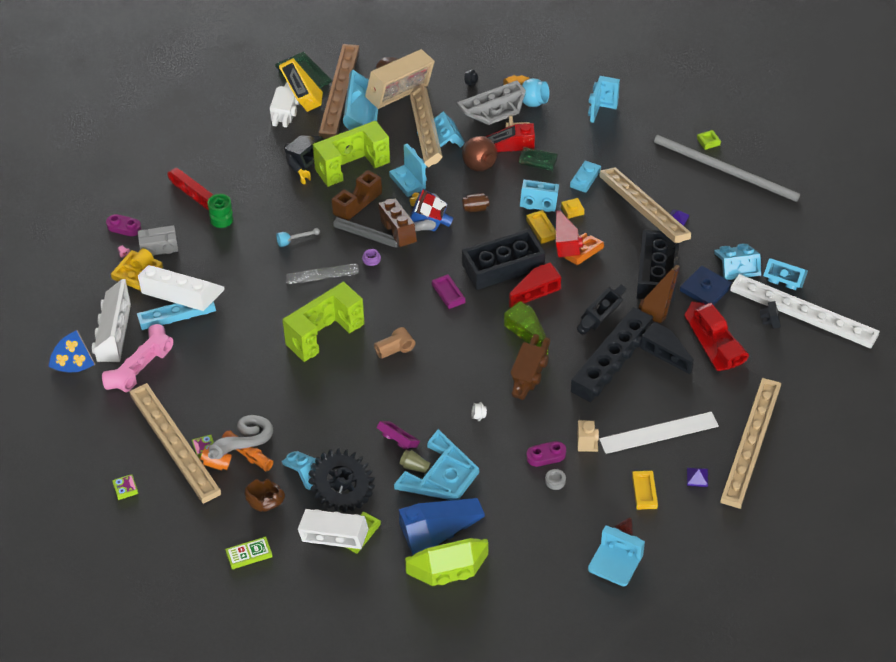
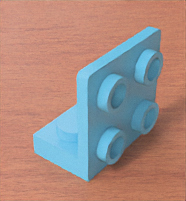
(447, 130)
(411, 175)
(739, 260)

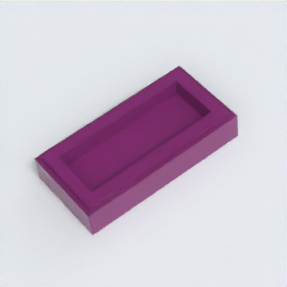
(448, 291)

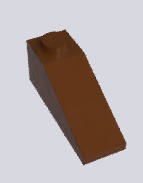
(659, 299)

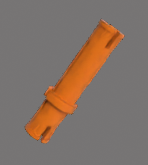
(253, 454)

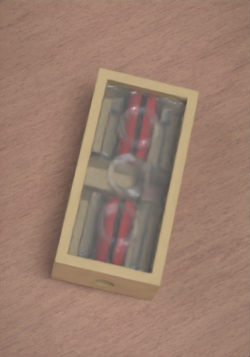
(399, 78)

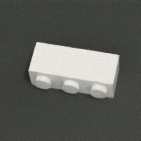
(333, 528)

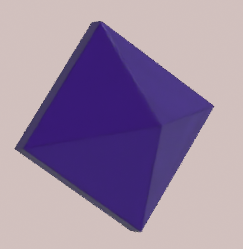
(680, 216)
(697, 477)

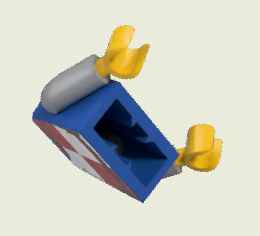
(428, 211)

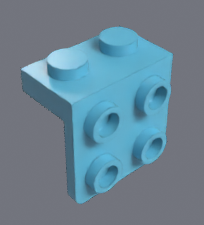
(605, 95)
(617, 556)

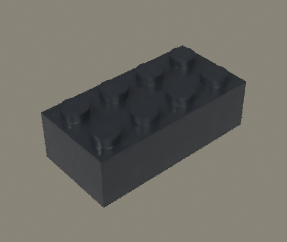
(502, 259)
(657, 259)

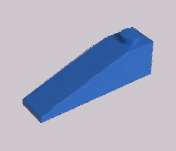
(434, 522)

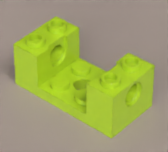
(364, 140)
(337, 305)

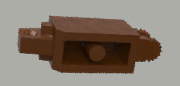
(528, 366)

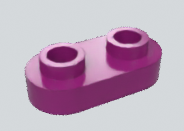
(123, 225)
(547, 453)

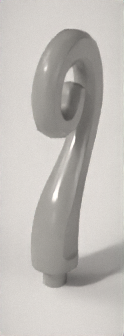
(227, 444)

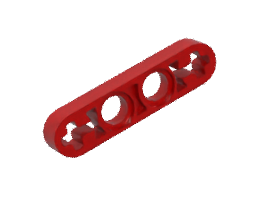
(189, 186)

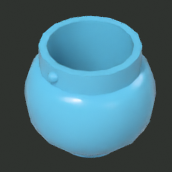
(536, 92)

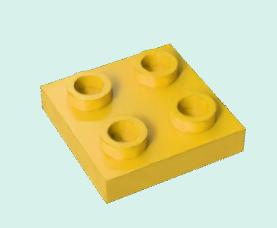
(133, 265)

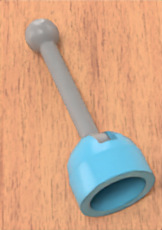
(284, 238)

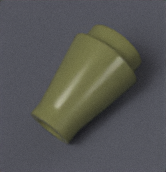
(413, 461)

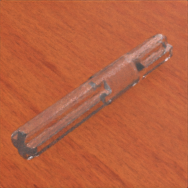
(323, 273)

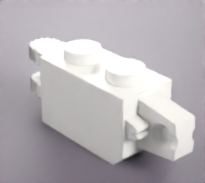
(283, 106)

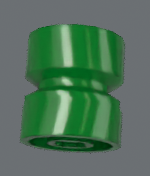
(220, 210)

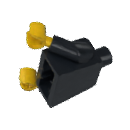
(301, 155)

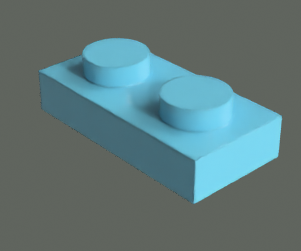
(585, 176)

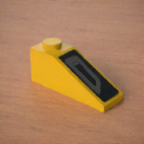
(302, 86)

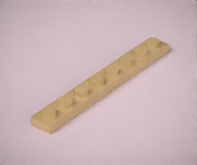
(425, 126)
(645, 205)
(175, 443)
(751, 443)

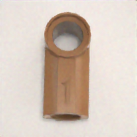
(399, 341)

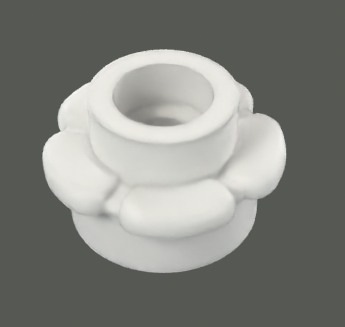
(478, 411)

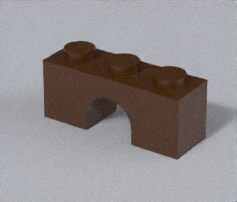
(367, 189)
(396, 218)

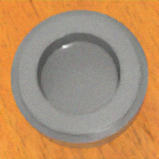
(555, 479)

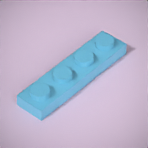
(170, 314)

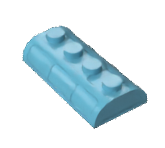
(357, 107)

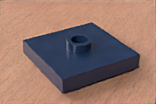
(706, 286)

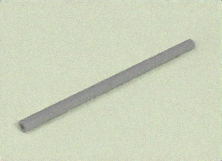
(773, 187)

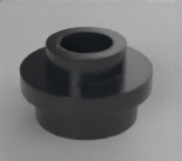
(471, 78)

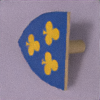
(71, 354)

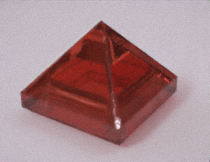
(626, 526)

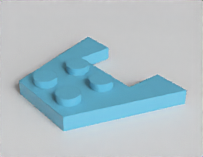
(447, 477)

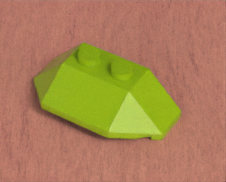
(447, 561)

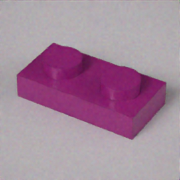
(394, 432)

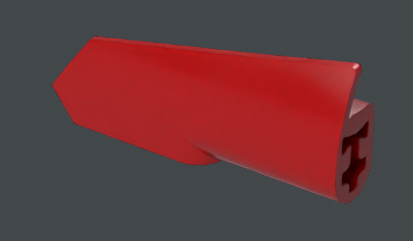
(714, 336)

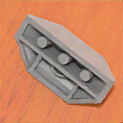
(495, 103)

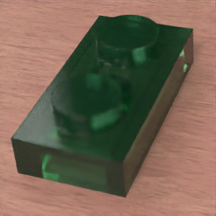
(538, 158)

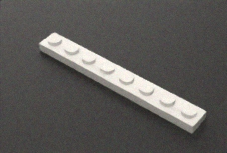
(805, 311)

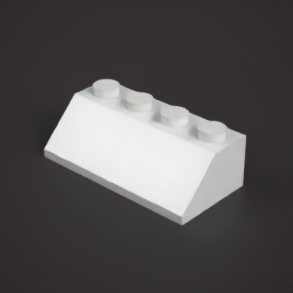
(178, 288)
(112, 323)

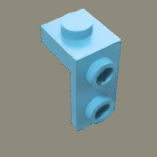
(300, 463)

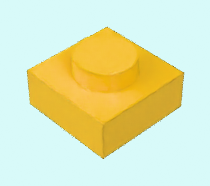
(572, 208)

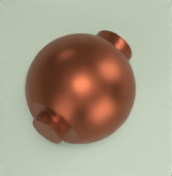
(479, 153)

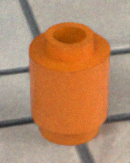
(222, 463)

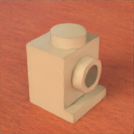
(587, 436)

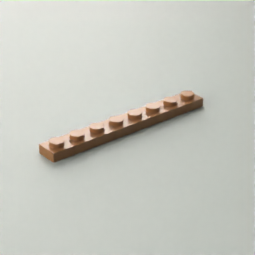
(338, 92)

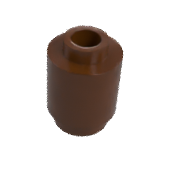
(475, 202)

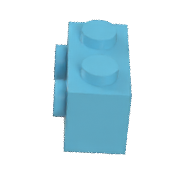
(539, 195)
(785, 273)

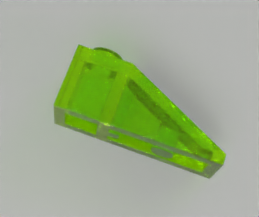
(524, 323)

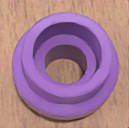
(371, 257)

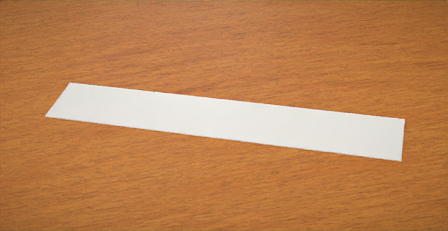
(658, 432)

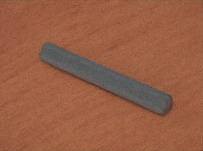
(364, 231)

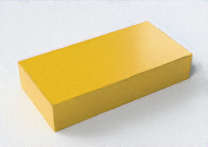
(541, 226)
(644, 490)

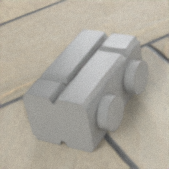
(158, 240)

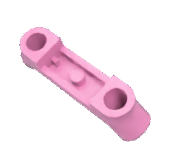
(125, 376)

